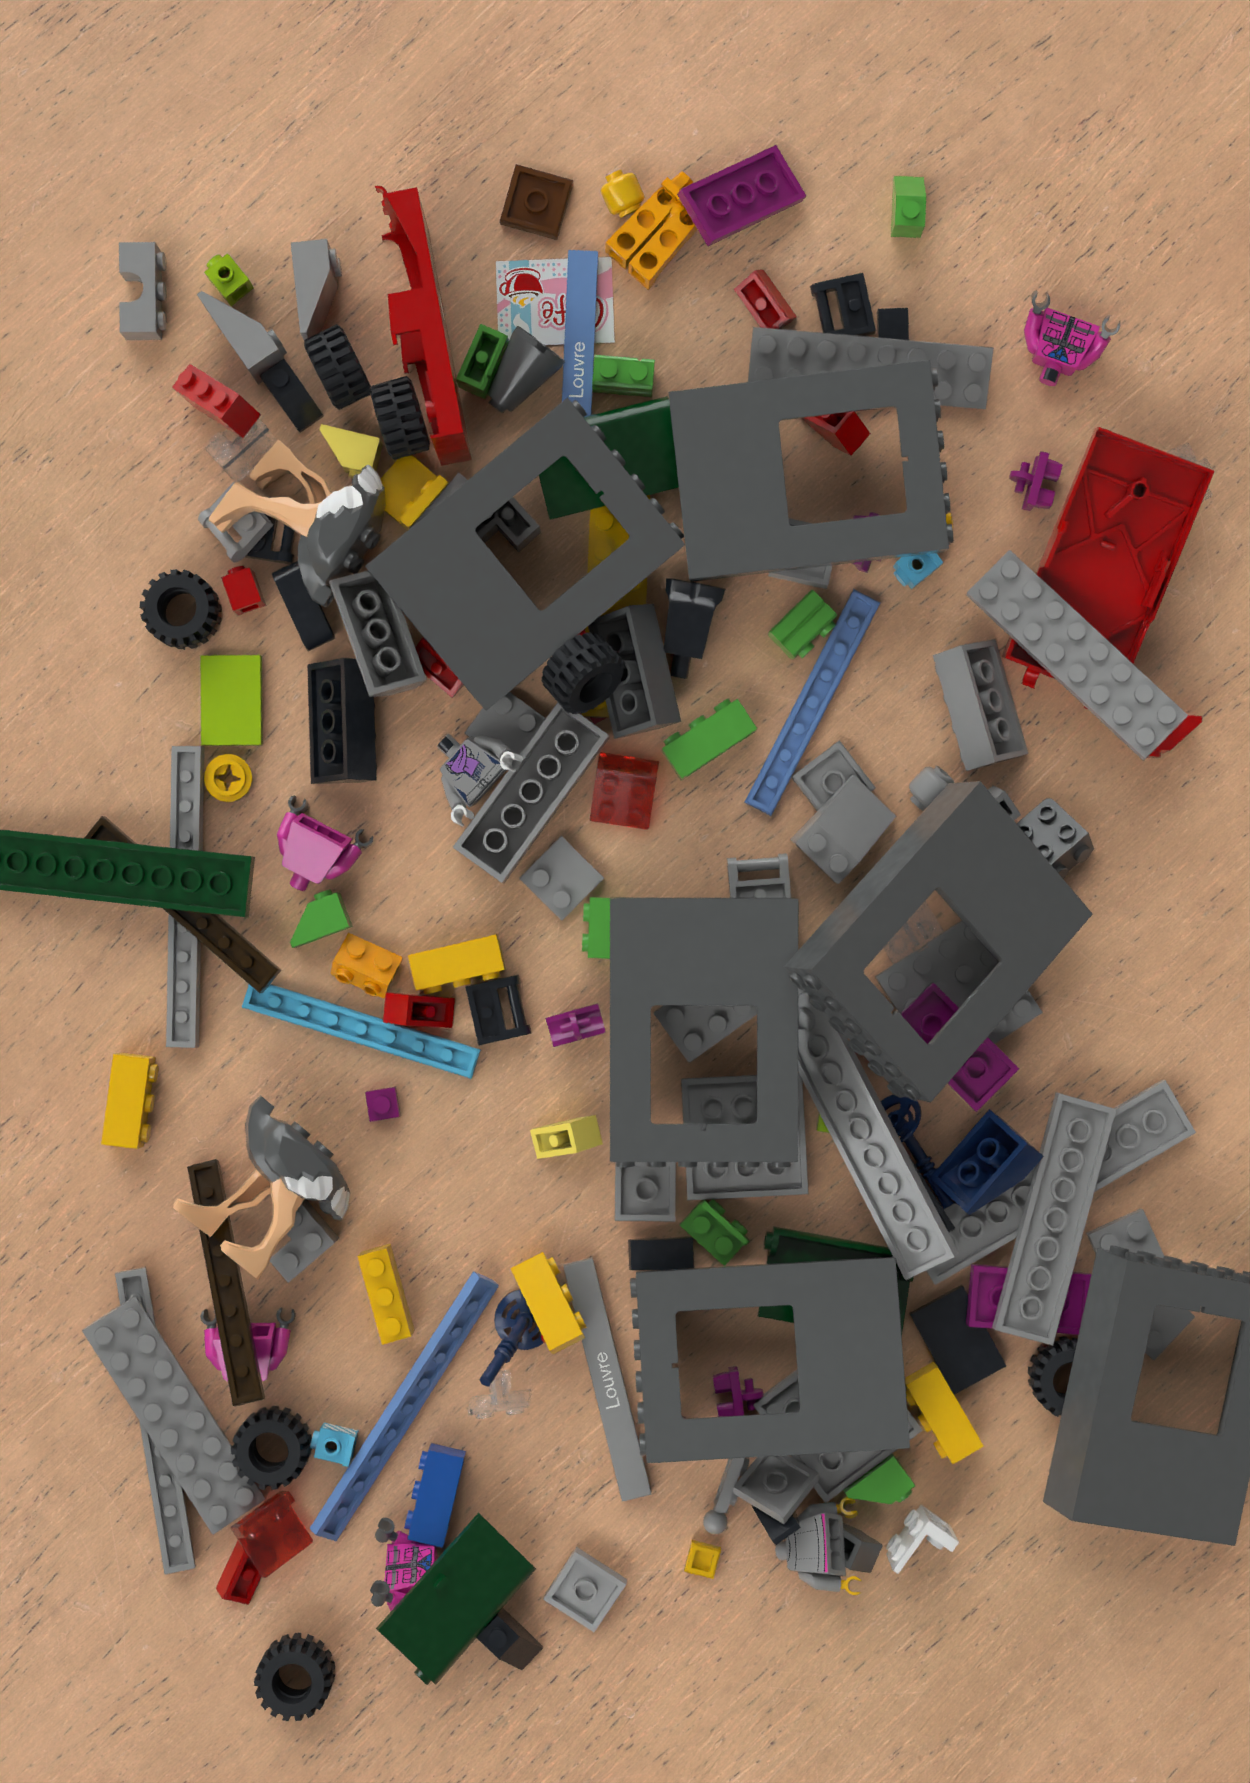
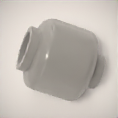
(928, 786)

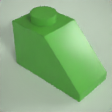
(908, 207)
(321, 918)
(882, 1483)

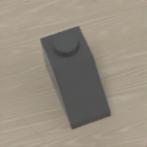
(859, 1549)

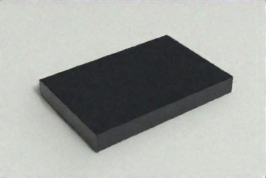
(959, 1351)

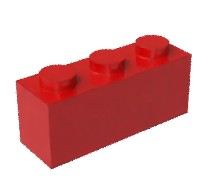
(216, 400)

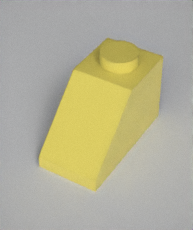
(353, 448)
(566, 1137)

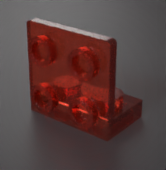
(624, 790)
(272, 1533)

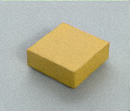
(702, 1559)

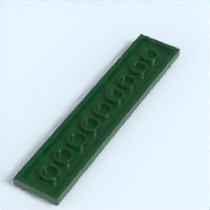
(126, 873)

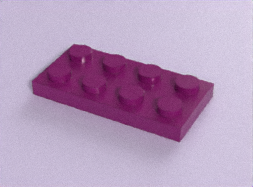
(741, 195)
(984, 1070)
(986, 1288)

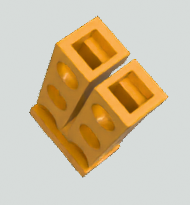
(653, 233)

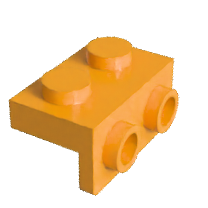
(365, 965)

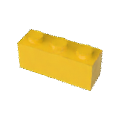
(457, 964)
(129, 1100)
(386, 1294)
(549, 1302)
(941, 1413)

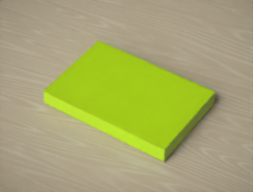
(231, 700)

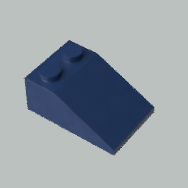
(986, 1163)

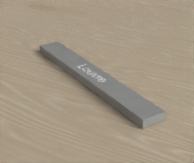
(608, 1380)

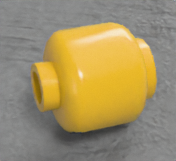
(622, 193)

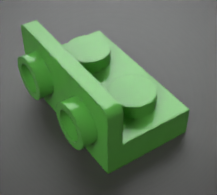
(715, 1231)

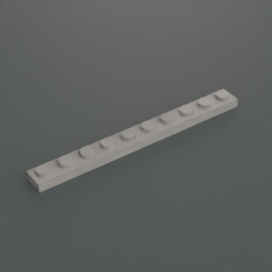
(183, 947)
(165, 1488)

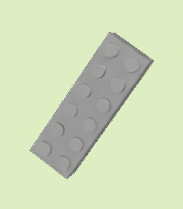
(532, 794)

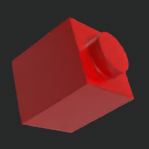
(243, 590)

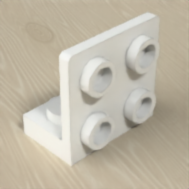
(917, 1526)

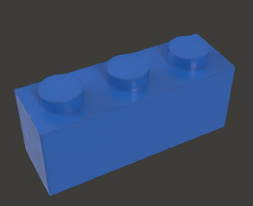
(435, 1494)

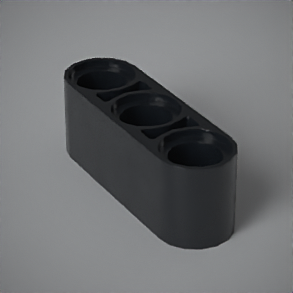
(305, 612)

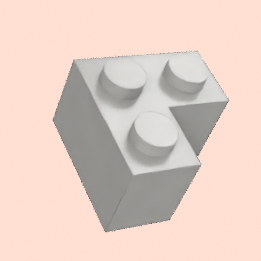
(512, 523)
(308, 1241)

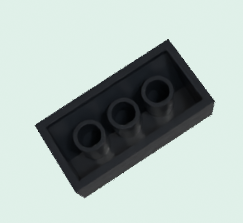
(340, 723)

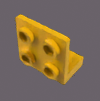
(410, 490)

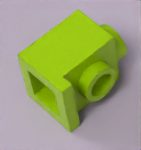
(232, 287)

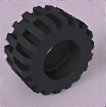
(337, 366)
(400, 417)
(160, 595)
(583, 673)
(1044, 1369)
(264, 1471)
(291, 1701)

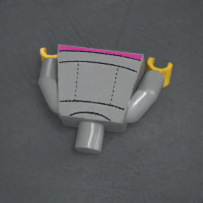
(818, 1547)

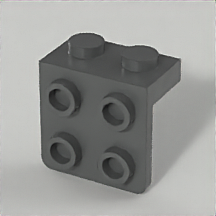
(1057, 836)

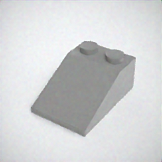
(315, 283)
(249, 339)
(844, 829)

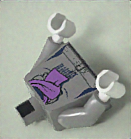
(472, 770)

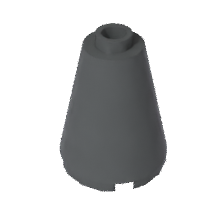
(522, 370)

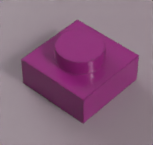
(382, 1104)

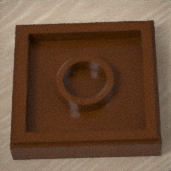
(536, 202)

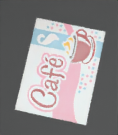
(535, 299)

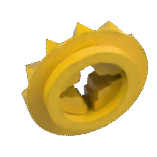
(220, 766)

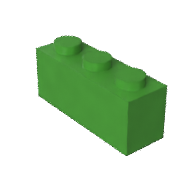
(708, 738)

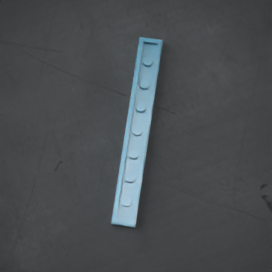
(363, 1029)

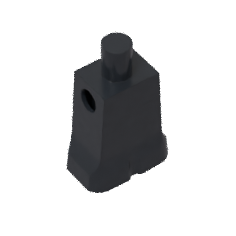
(688, 621)

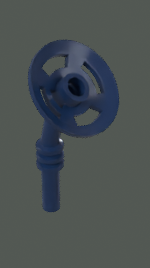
(905, 1130)
(510, 1343)

